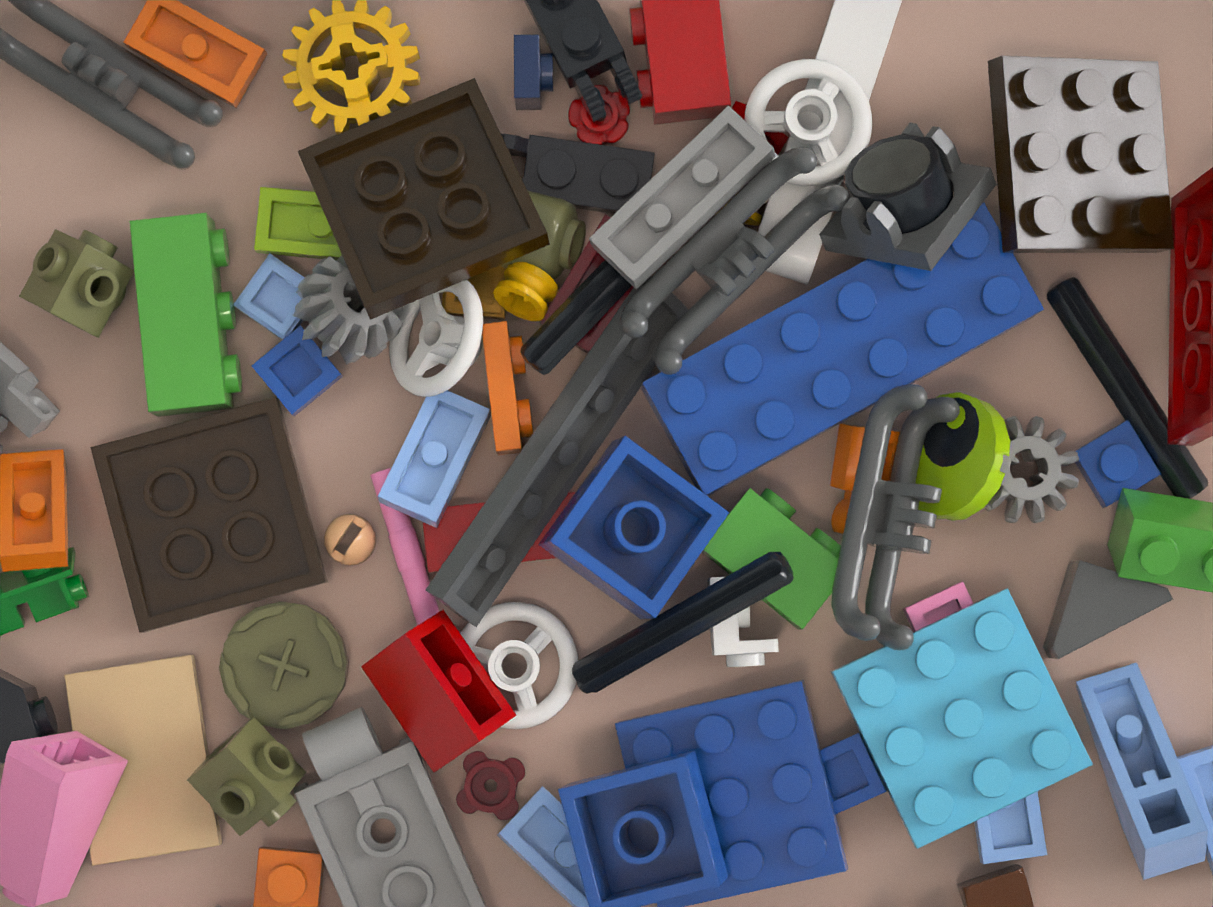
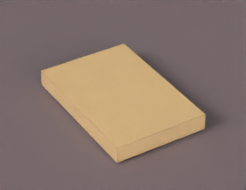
(157, 724)

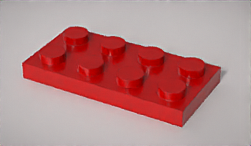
(1191, 315)

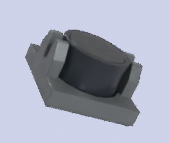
(905, 200)

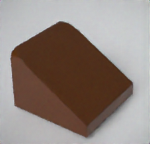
(997, 889)

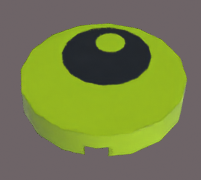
(964, 459)

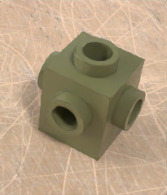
(78, 280)
(248, 778)

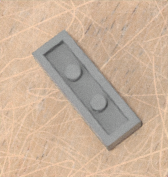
(682, 197)

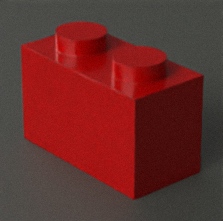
(683, 59)
(438, 690)

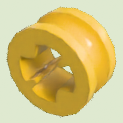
(525, 291)

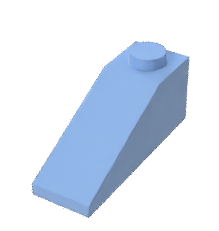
(1143, 772)

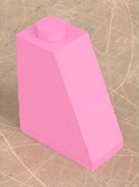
(50, 811)

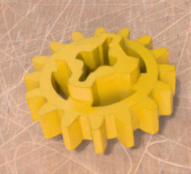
(326, 70)

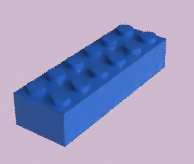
(836, 354)

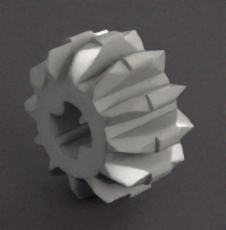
(339, 316)
(1049, 472)

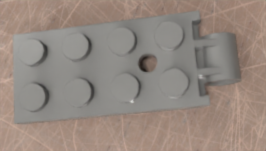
(363, 785)

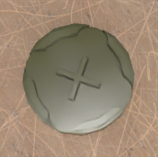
(283, 665)

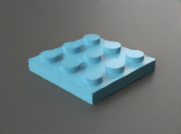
(962, 718)

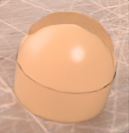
(360, 548)

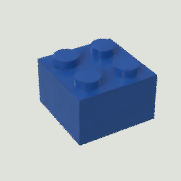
(634, 528)
(644, 833)

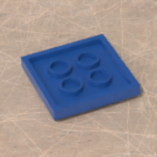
(760, 783)

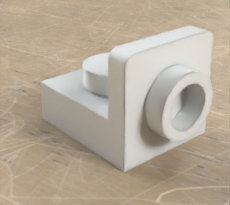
(726, 640)

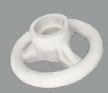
(820, 102)
(442, 340)
(548, 629)

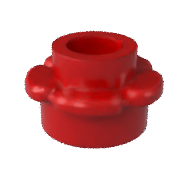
(601, 132)

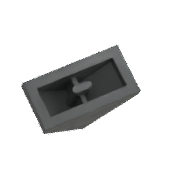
(1096, 603)

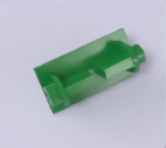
(45, 590)

